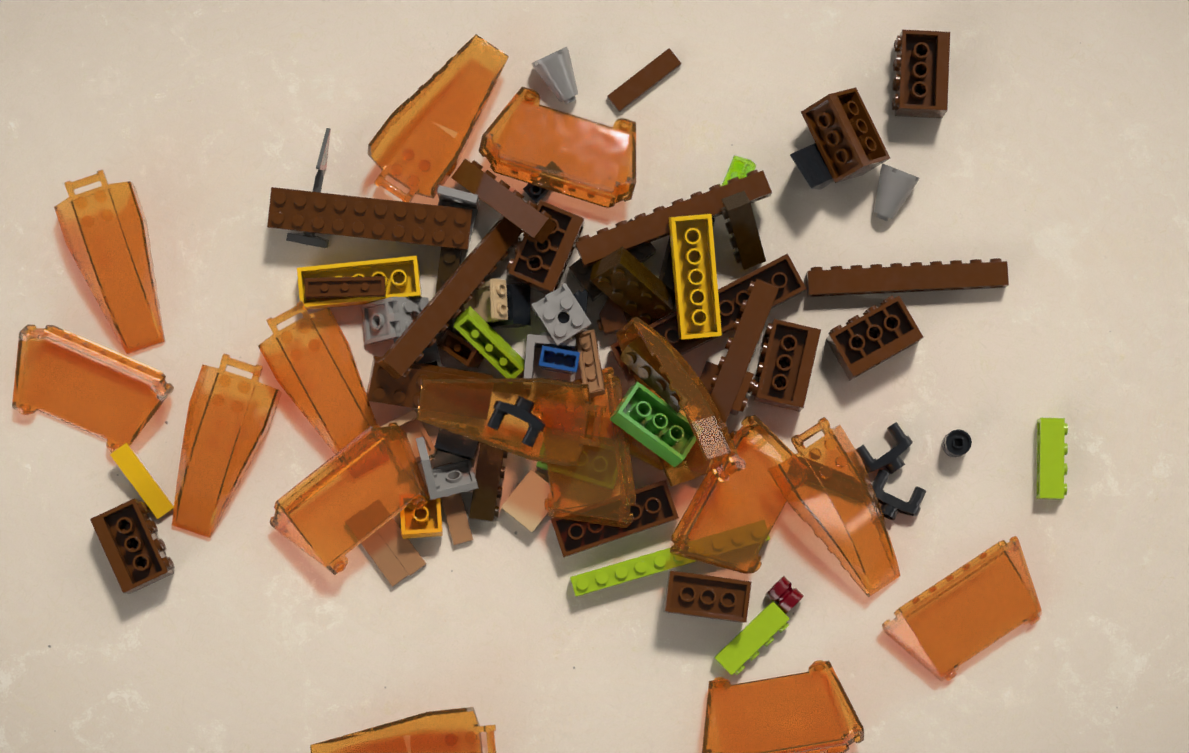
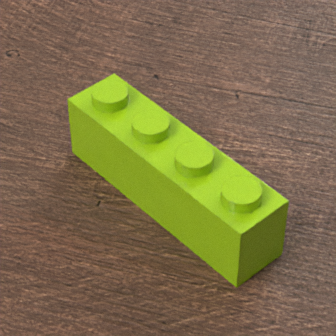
(489, 343)
(1050, 458)
(751, 638)

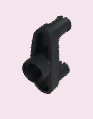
(521, 410)
(891, 459)
(892, 505)

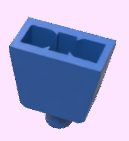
(559, 360)

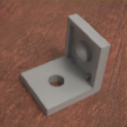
(459, 199)
(558, 302)
(393, 315)
(538, 341)
(440, 479)

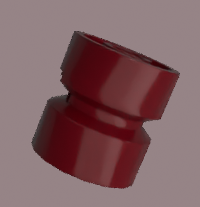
(784, 594)

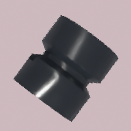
(956, 443)

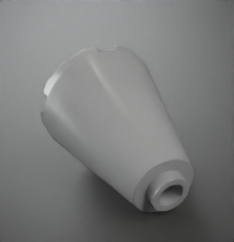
(558, 74)
(892, 191)

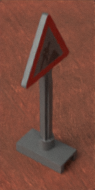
(308, 237)

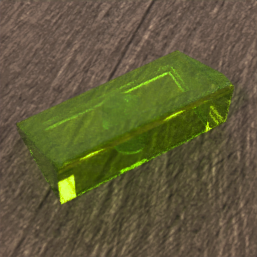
(739, 168)

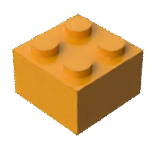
(423, 521)

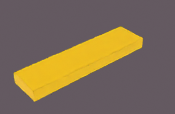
(142, 480)

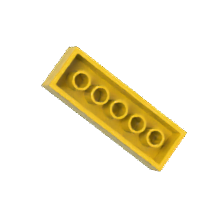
(695, 276)
(401, 279)

